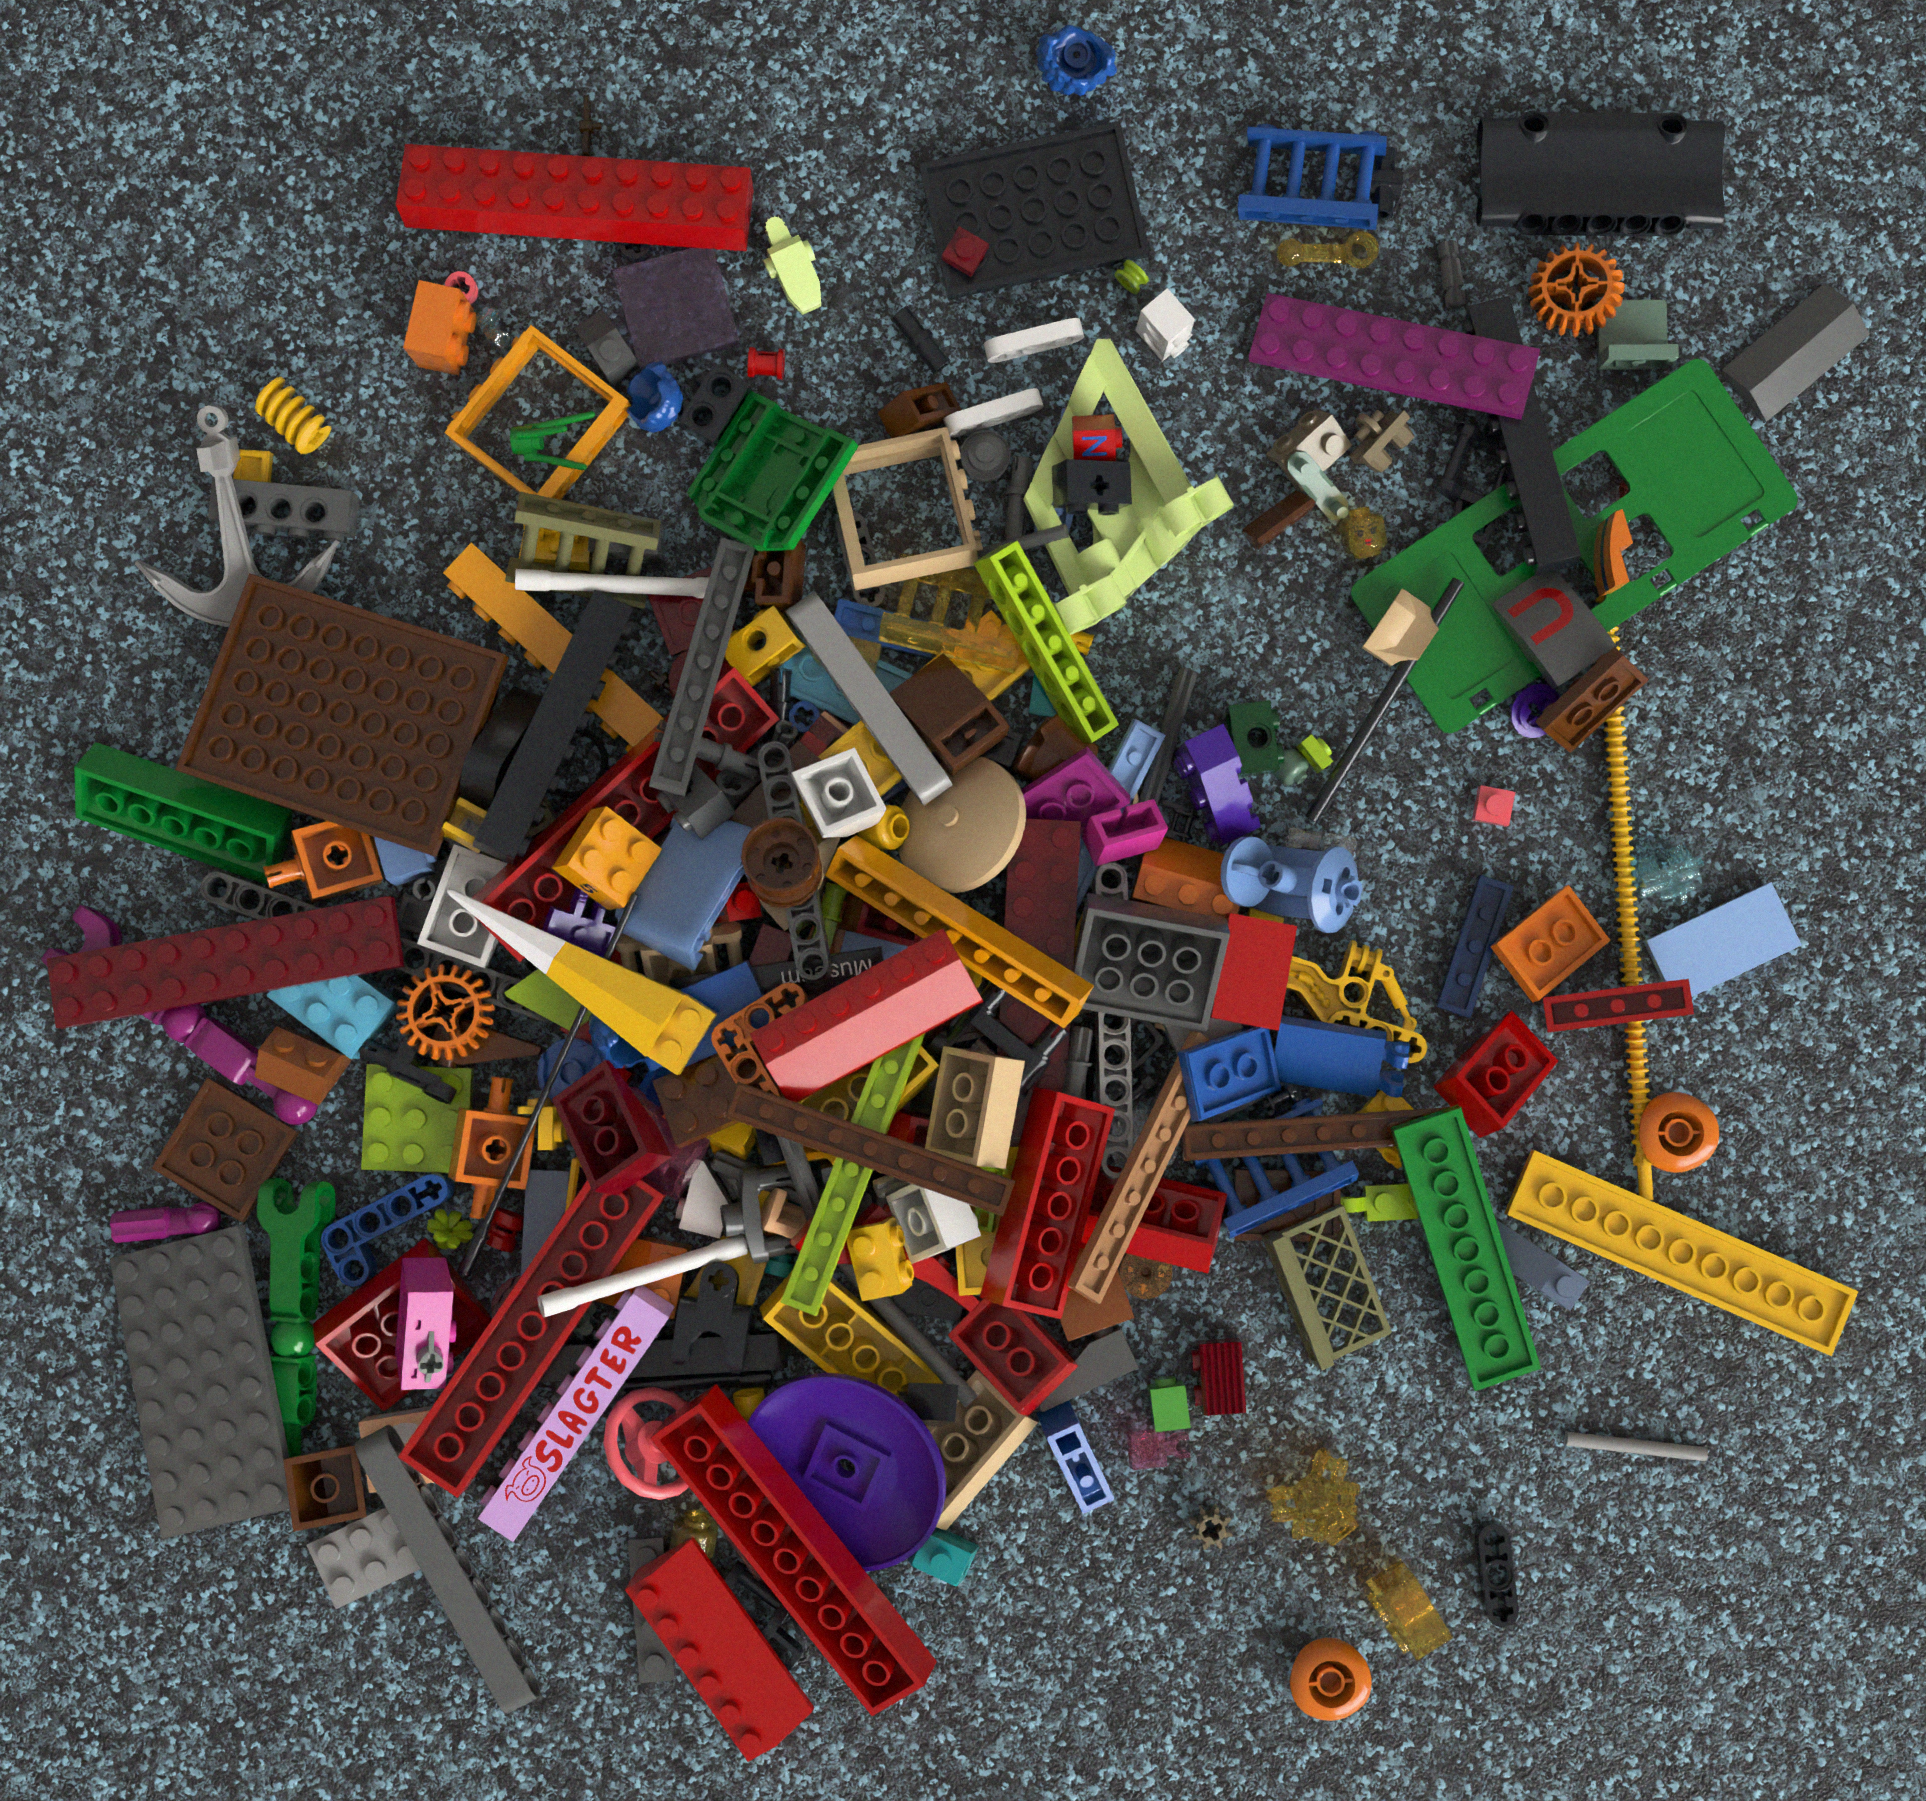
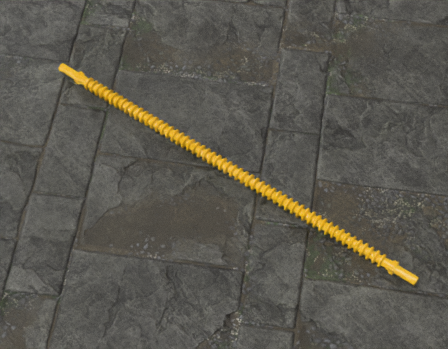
(1627, 928)

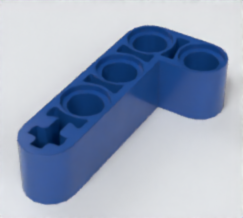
(389, 1217)

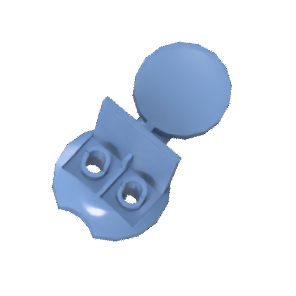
(1292, 881)

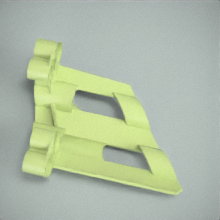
(1143, 534)

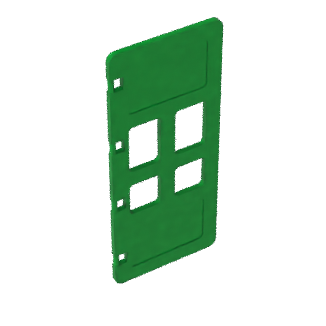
(1685, 466)

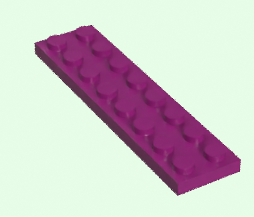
(1394, 355)

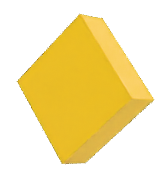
(254, 466)

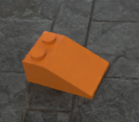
(647, 1251)

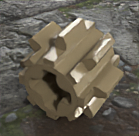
(1219, 1521)

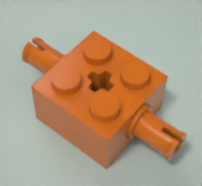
(325, 878)
(480, 1128)

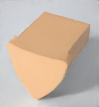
(781, 1216)

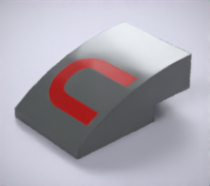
(1553, 627)

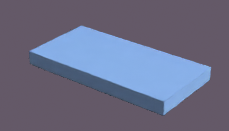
(1724, 940)

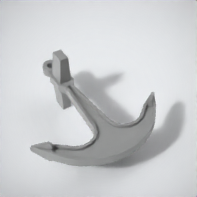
(219, 457)

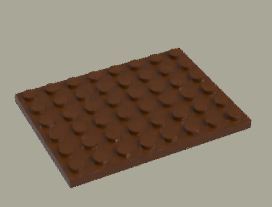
(342, 714)

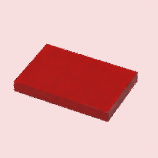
(1254, 972)

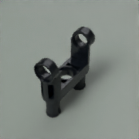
(983, 1018)
(405, 1060)

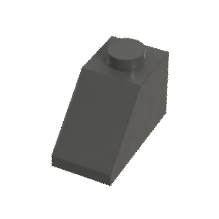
(607, 347)

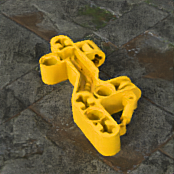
(1326, 996)

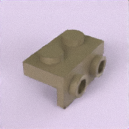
(1315, 434)

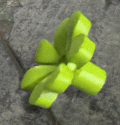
(449, 1230)

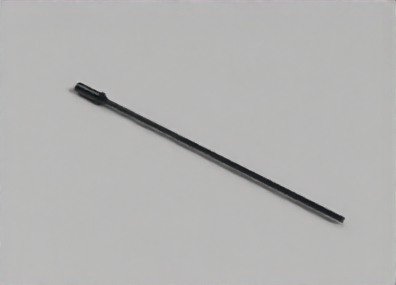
(480, 1235)

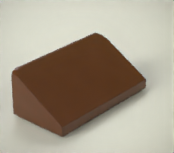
(1278, 519)

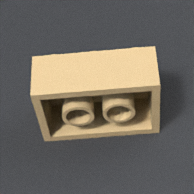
(974, 1106)

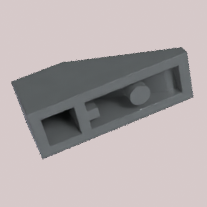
(1099, 1361)

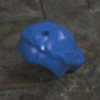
(654, 398)

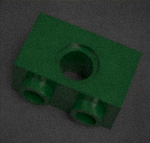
(1259, 717)

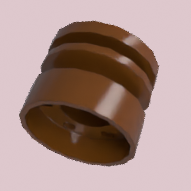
(771, 846)

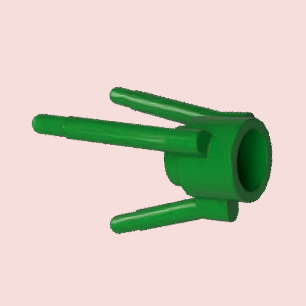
(530, 439)

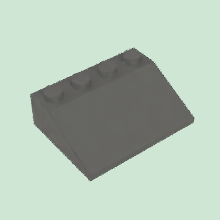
(1150, 961)

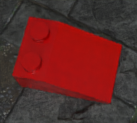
(1496, 1075)

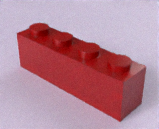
(1618, 1005)

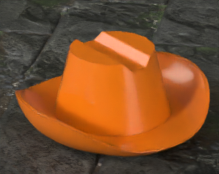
(1678, 1132)
(1330, 1679)

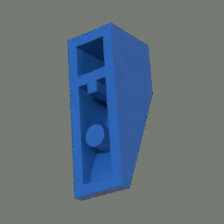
(1075, 1456)

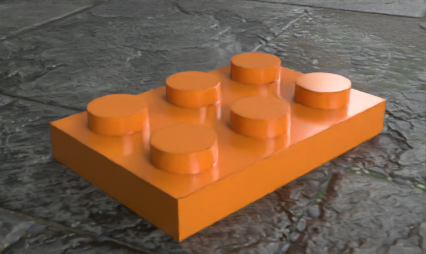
(1550, 943)

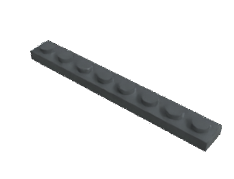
(702, 668)

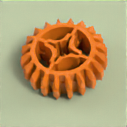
(1590, 288)
(429, 1018)

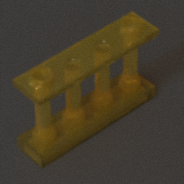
(938, 639)

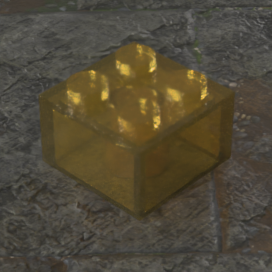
(1412, 1616)

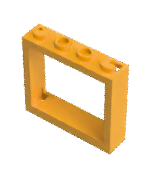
(502, 374)

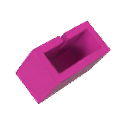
(1138, 831)

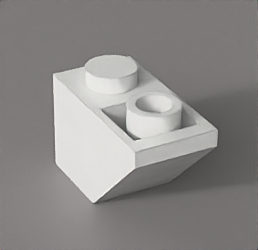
(701, 1208)

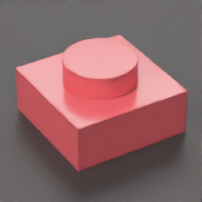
(1493, 806)

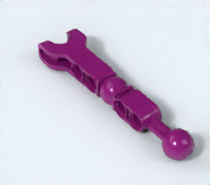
(190, 1025)

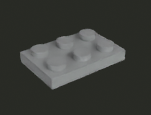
(362, 1557)

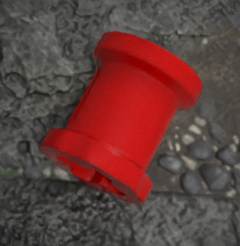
(766, 363)

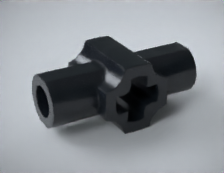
(1386, 183)

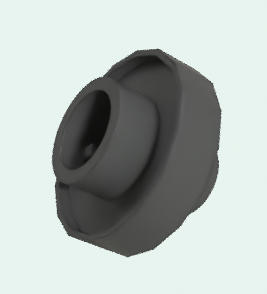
(985, 456)

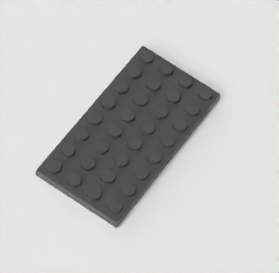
(202, 1381)

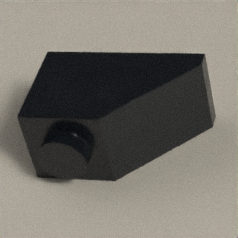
(931, 1402)

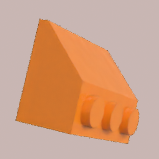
(1182, 879)

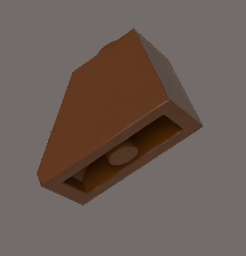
(918, 410)

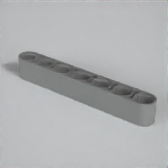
(868, 698)

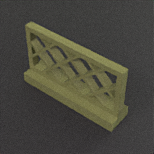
(1298, 1295)

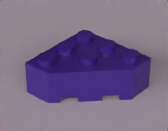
(1211, 770)

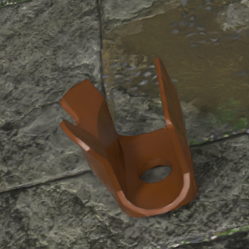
(1048, 748)

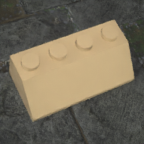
(977, 1444)

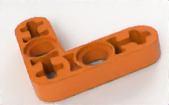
(741, 1024)

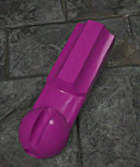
(164, 1222)

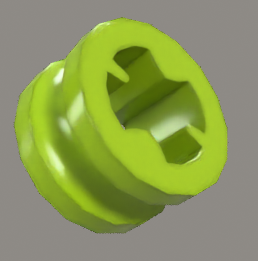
(1131, 276)

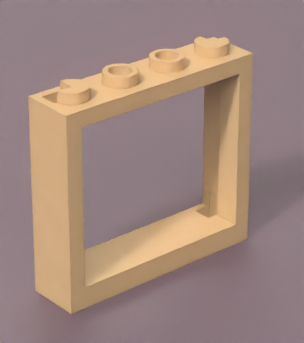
(899, 451)

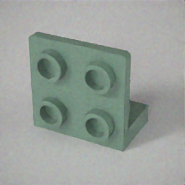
(1636, 337)

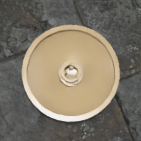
(966, 830)

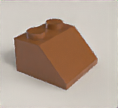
(300, 1064)

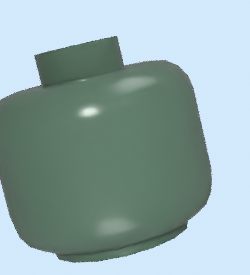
(1293, 768)

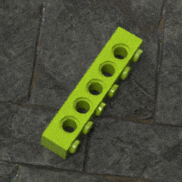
(1045, 642)

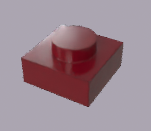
(965, 251)

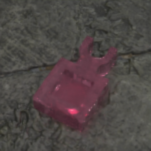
(1149, 1448)

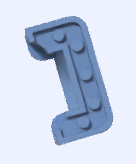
(686, 891)

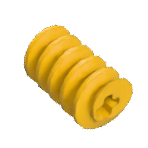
(289, 418)

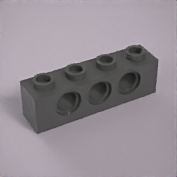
(339, 505)

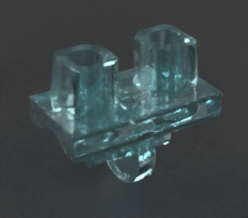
(1671, 881)

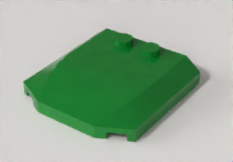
(769, 475)

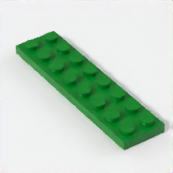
(1465, 1247)

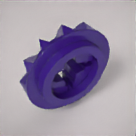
(1522, 720)

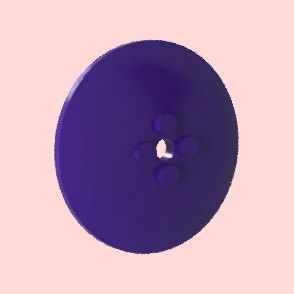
(899, 1475)

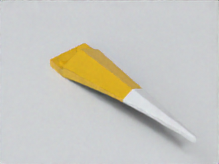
(638, 1008)

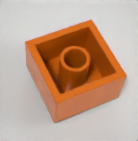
(439, 328)

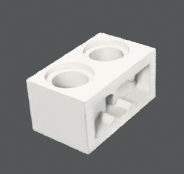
(1165, 325)

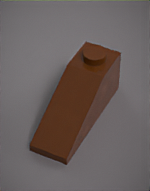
(494, 1047)

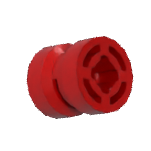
(504, 1229)

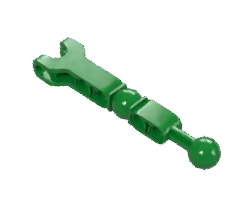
(294, 1293)

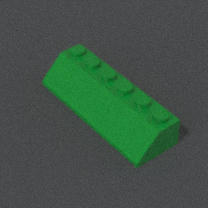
(180, 812)

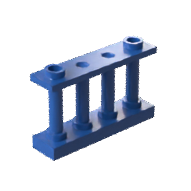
(1326, 209)
(1272, 1202)

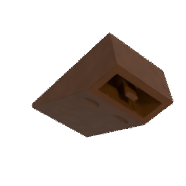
(950, 714)

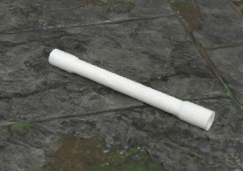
(545, 580)
(573, 1296)

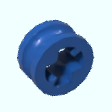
(806, 706)

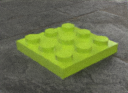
(407, 1126)

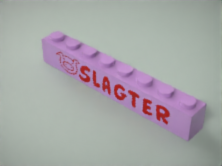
(575, 1412)

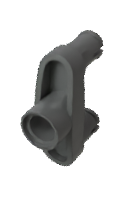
(745, 1215)

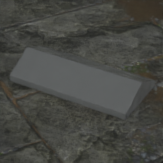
(1796, 351)

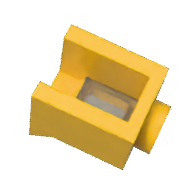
(464, 823)

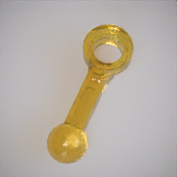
(1292, 251)

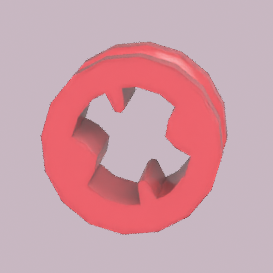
(457, 277)

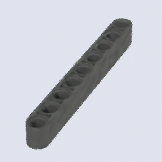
(448, 1570)

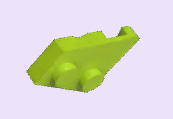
(547, 999)

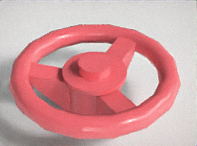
(639, 1447)

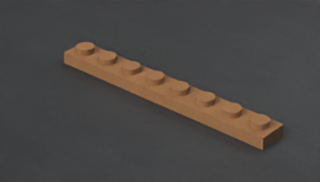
(1134, 1186)

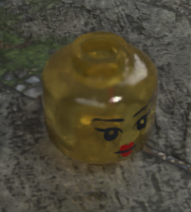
(1363, 533)

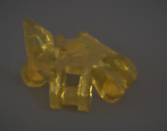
(1317, 1500)

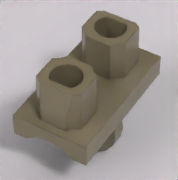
(1374, 436)

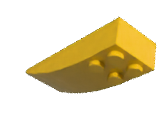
(848, 1339)

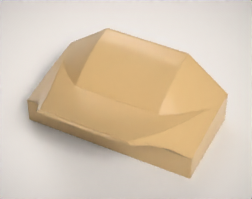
(1402, 631)

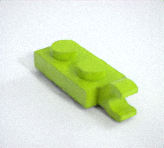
(1382, 1203)

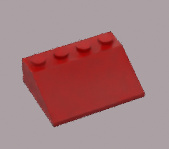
(363, 1328)

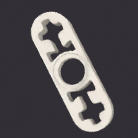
(1033, 340)
(993, 412)

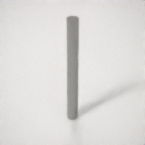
(1635, 1446)

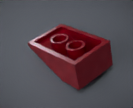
(610, 1130)

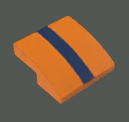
(1610, 541)

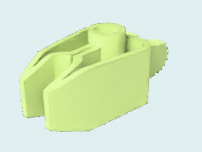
(791, 263)

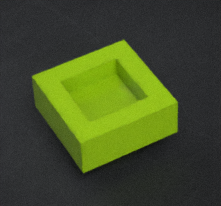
(1316, 753)

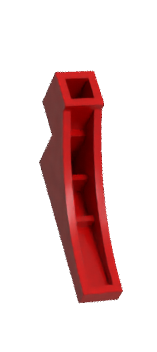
(931, 1270)

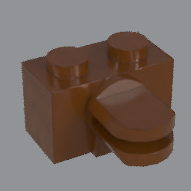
(777, 577)

